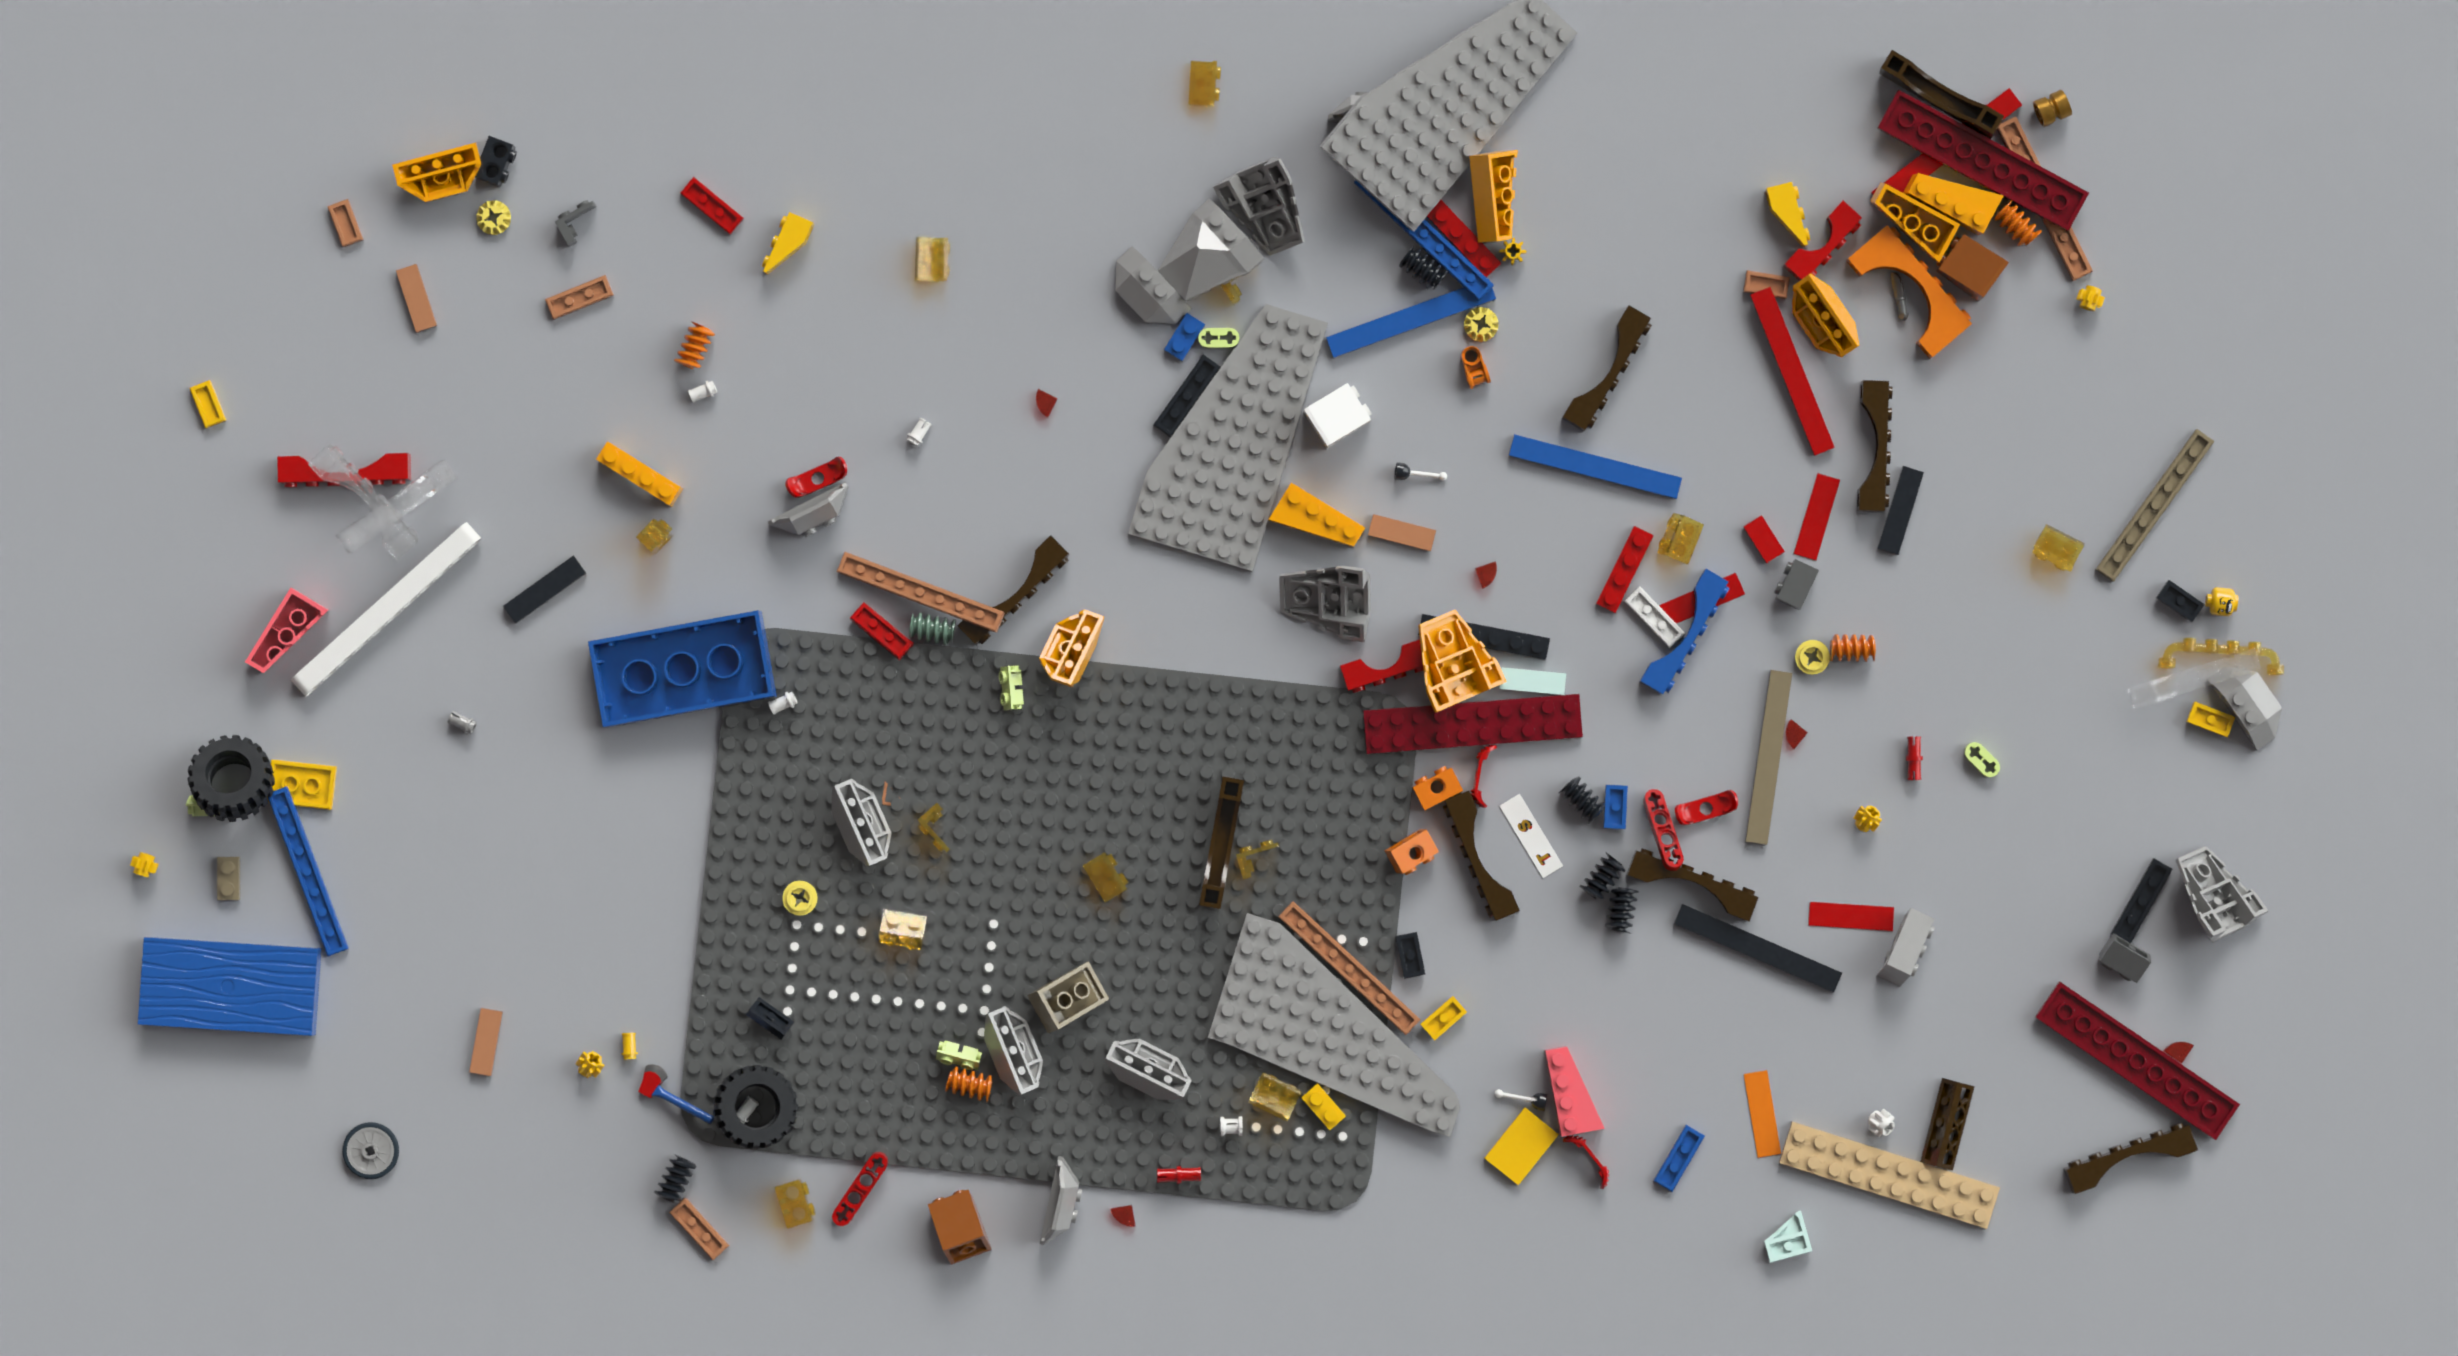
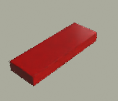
(711, 205)
(881, 631)

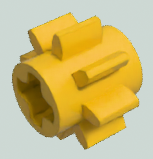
(1508, 255)
(2090, 298)
(1867, 818)
(144, 864)
(589, 1064)

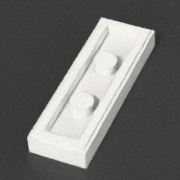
(1654, 617)

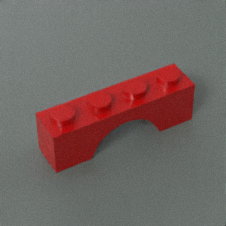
(1841, 222)
(1358, 674)

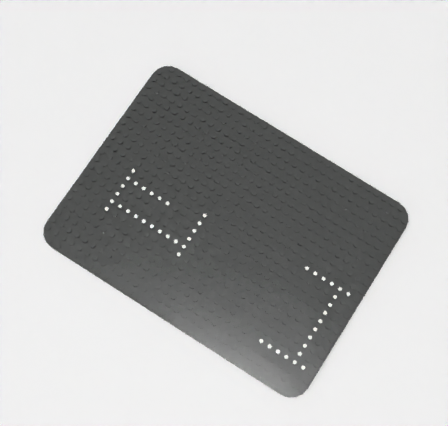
(1027, 799)

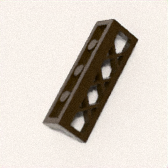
(1944, 1123)

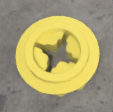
(503, 220)
(1485, 333)
(1822, 654)
(790, 901)

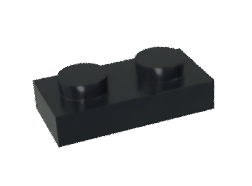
(2180, 601)
(1410, 955)
(770, 1018)

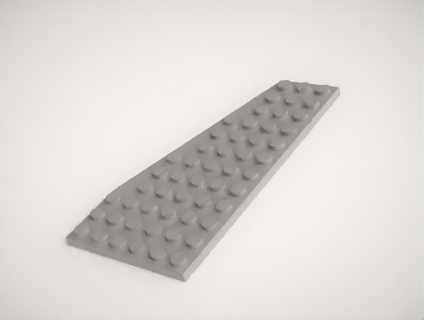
(1425, 122)
(1227, 457)

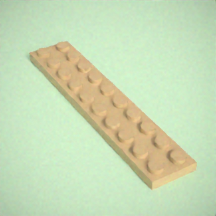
(1889, 1175)

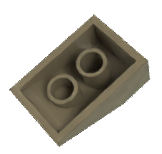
(1068, 997)

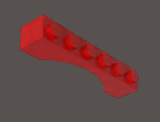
(390, 467)

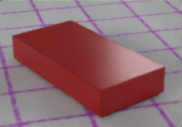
(1763, 539)

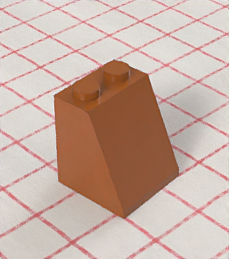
(1971, 266)
(959, 1226)

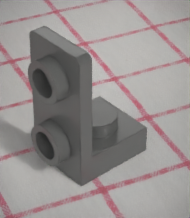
(569, 232)

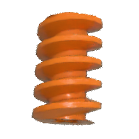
(2017, 224)
(694, 346)
(1852, 647)
(969, 1083)

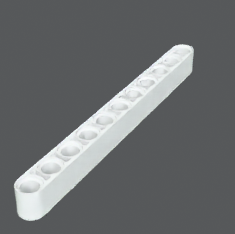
(386, 609)

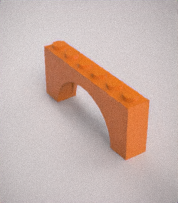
(1944, 317)

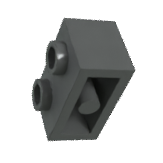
(1796, 584)
(2124, 958)

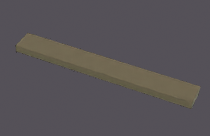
(2154, 505)
(1768, 757)

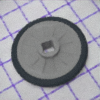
(383, 1143)

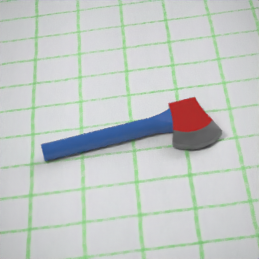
(650, 1086)

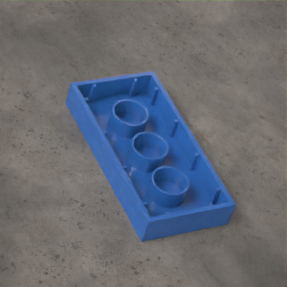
(682, 669)
(229, 986)

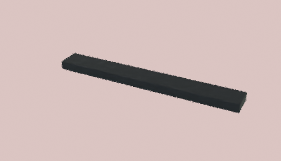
(1757, 948)

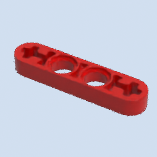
(1665, 829)
(859, 1188)

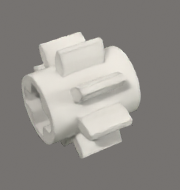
(1881, 1123)

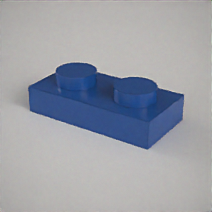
(1184, 337)
(1615, 806)

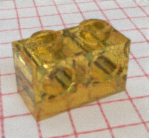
(655, 535)
(789, 1204)

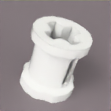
(1231, 1126)

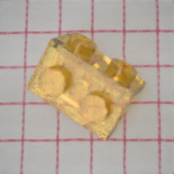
(932, 259)
(2057, 548)
(902, 929)
(1275, 1096)

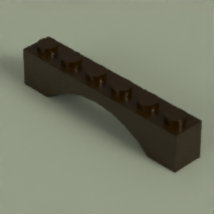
(1967, 111)
(1629, 329)
(1875, 401)
(1046, 559)
(1463, 813)
(1221, 842)
(1735, 901)
(2087, 1174)

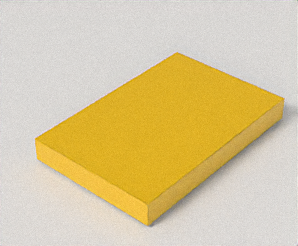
(308, 783)
(1521, 1146)

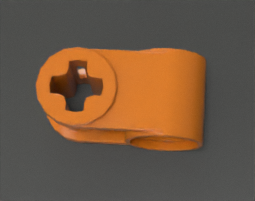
(1475, 368)

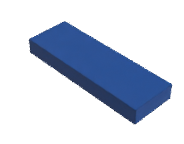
(1679, 1158)

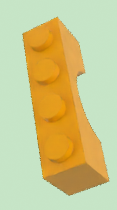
(639, 474)

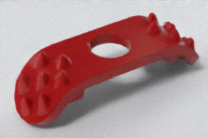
(802, 484)
(1477, 794)
(1721, 803)
(1603, 1172)

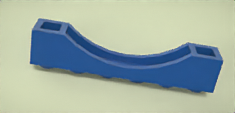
(1707, 592)

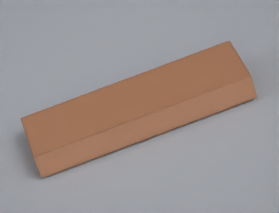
(579, 297)
(416, 298)
(1402, 532)
(486, 1041)
(699, 1228)

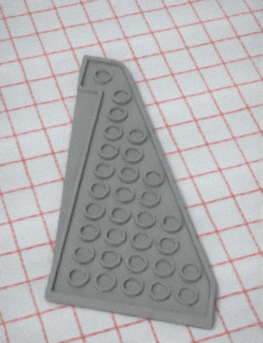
(1304, 1019)

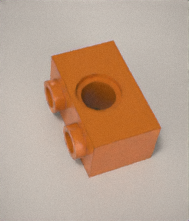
(1450, 787)
(1399, 852)

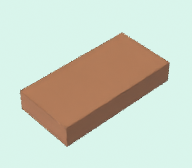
(345, 223)
(1758, 281)

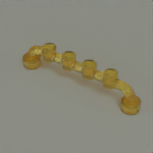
(2211, 647)

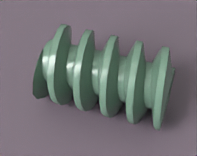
(932, 628)

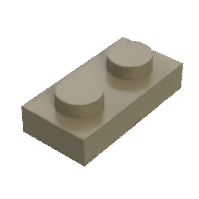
(228, 878)

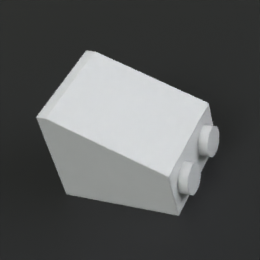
(1337, 415)

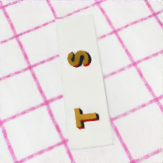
(1531, 835)

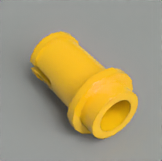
(629, 1046)

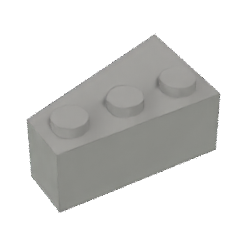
(1907, 947)

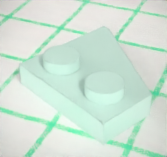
(1788, 1240)

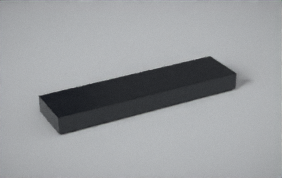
(1187, 395)
(1900, 510)
(544, 589)
(2141, 900)

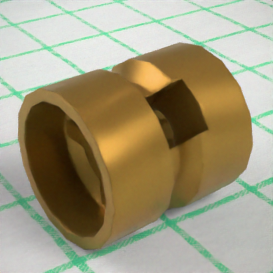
(2049, 109)

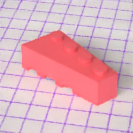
(289, 623)
(1571, 1099)

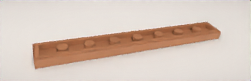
(2064, 241)
(920, 592)
(1349, 968)

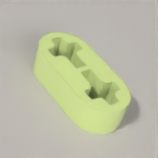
(1218, 343)
(1985, 756)

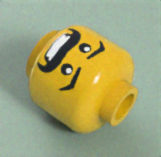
(2222, 601)

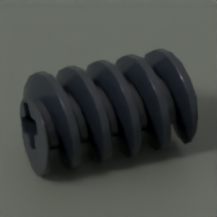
(1423, 268)
(1582, 799)
(1603, 877)
(1621, 909)
(675, 1179)

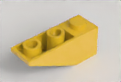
(1784, 206)
(792, 237)

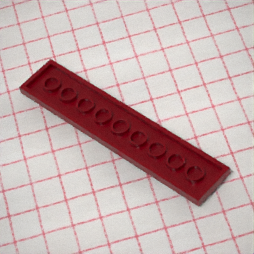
(1983, 160)
(1473, 724)
(2137, 1060)

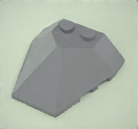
(1265, 204)
(1208, 253)
(1330, 598)
(2218, 896)

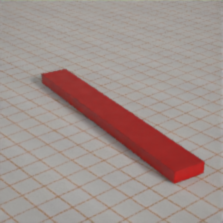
(1923, 164)
(1792, 371)

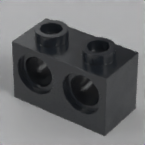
(489, 160)

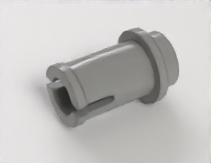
(462, 722)

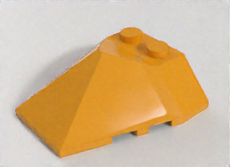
(1455, 661)

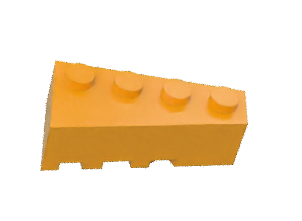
(1493, 194)
(1960, 203)
(1919, 222)
(1309, 514)

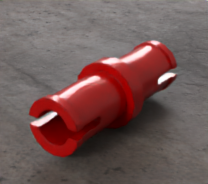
(1914, 758)
(1178, 1174)

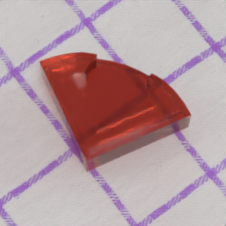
(1045, 402)
(1486, 574)
(1794, 733)
(2178, 1050)
(1124, 1215)

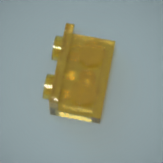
(1203, 83)
(1680, 538)
(1105, 876)

